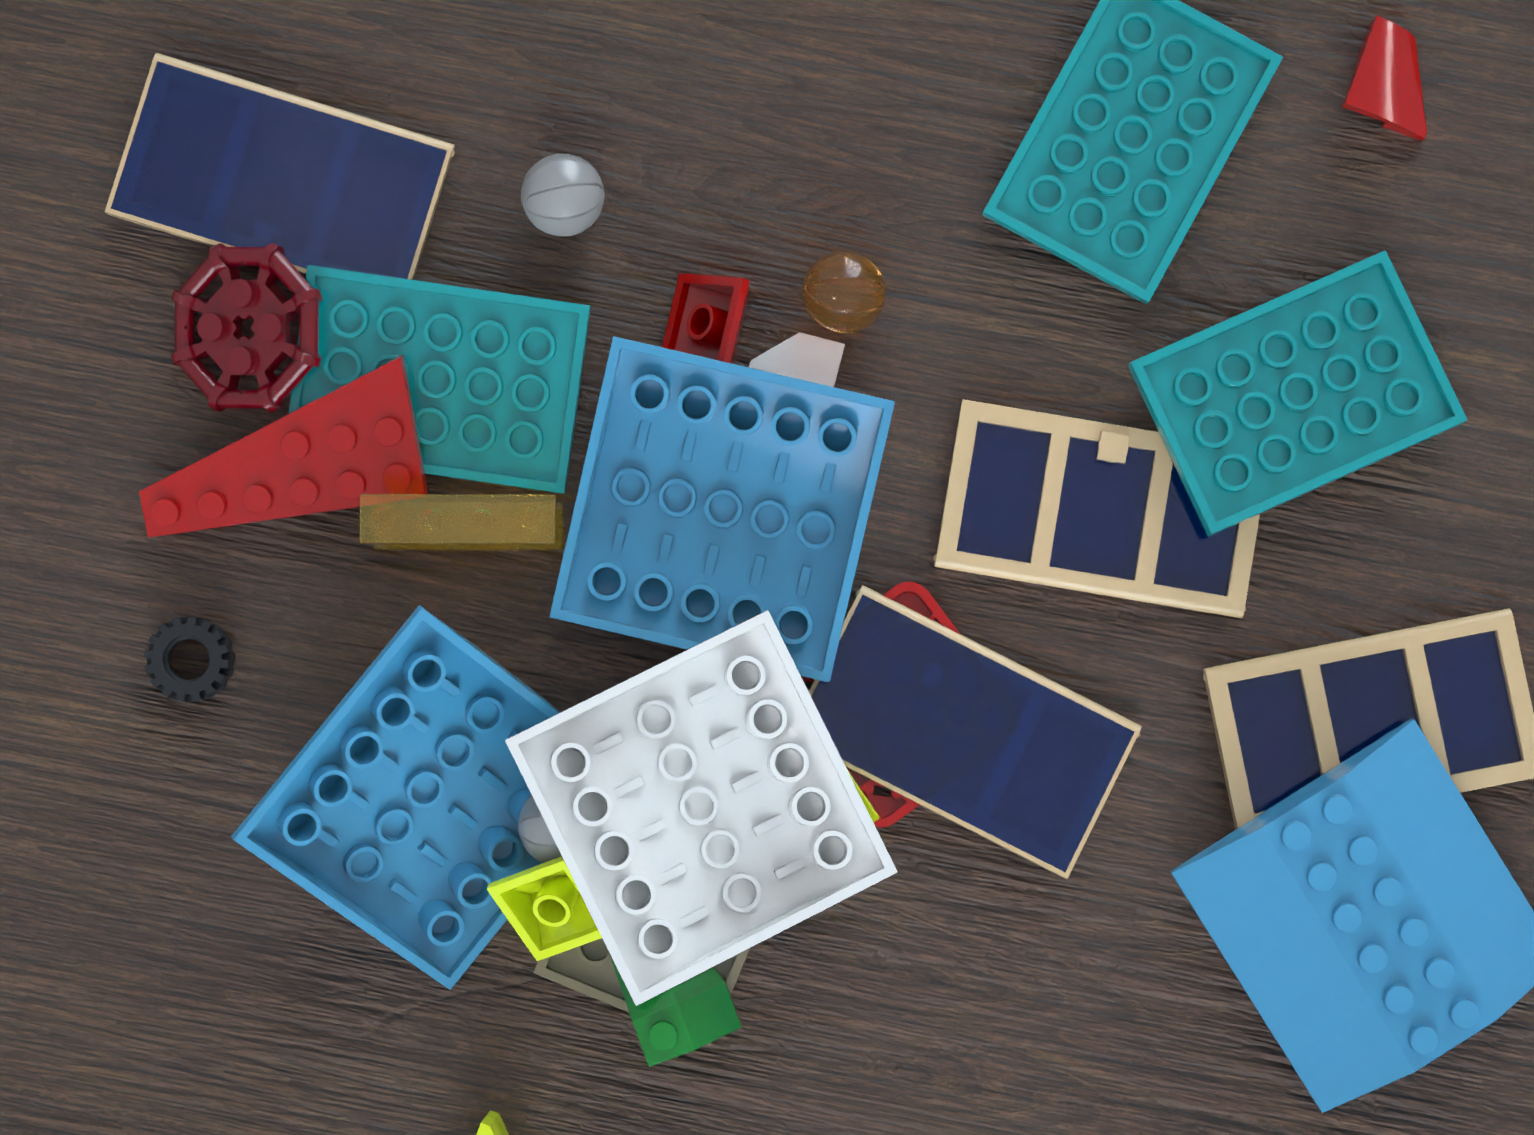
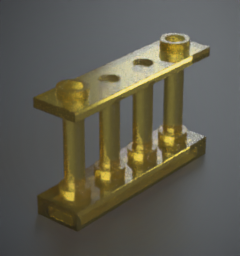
(461, 522)

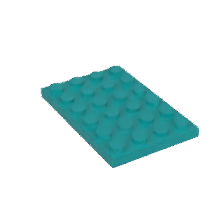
(1132, 139)
(484, 370)
(1297, 393)

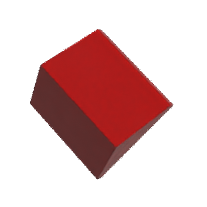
(707, 315)

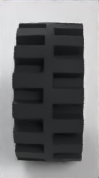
(161, 649)

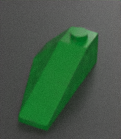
(682, 1016)

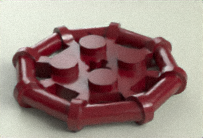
(222, 324)

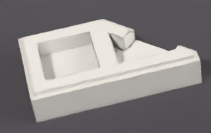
(803, 358)

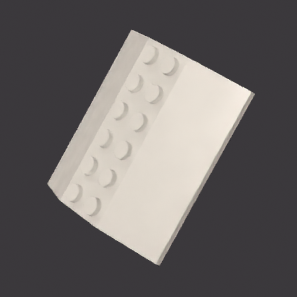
(701, 807)

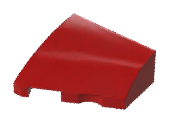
(1388, 80)

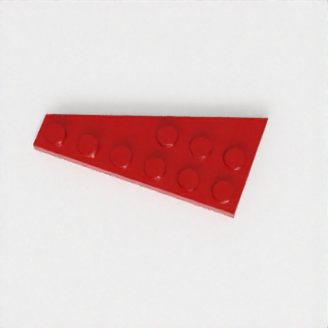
(301, 463)

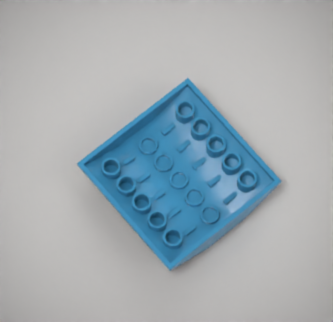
(720, 502)
(409, 799)
(1367, 919)

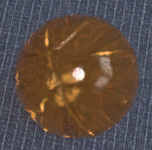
(843, 292)

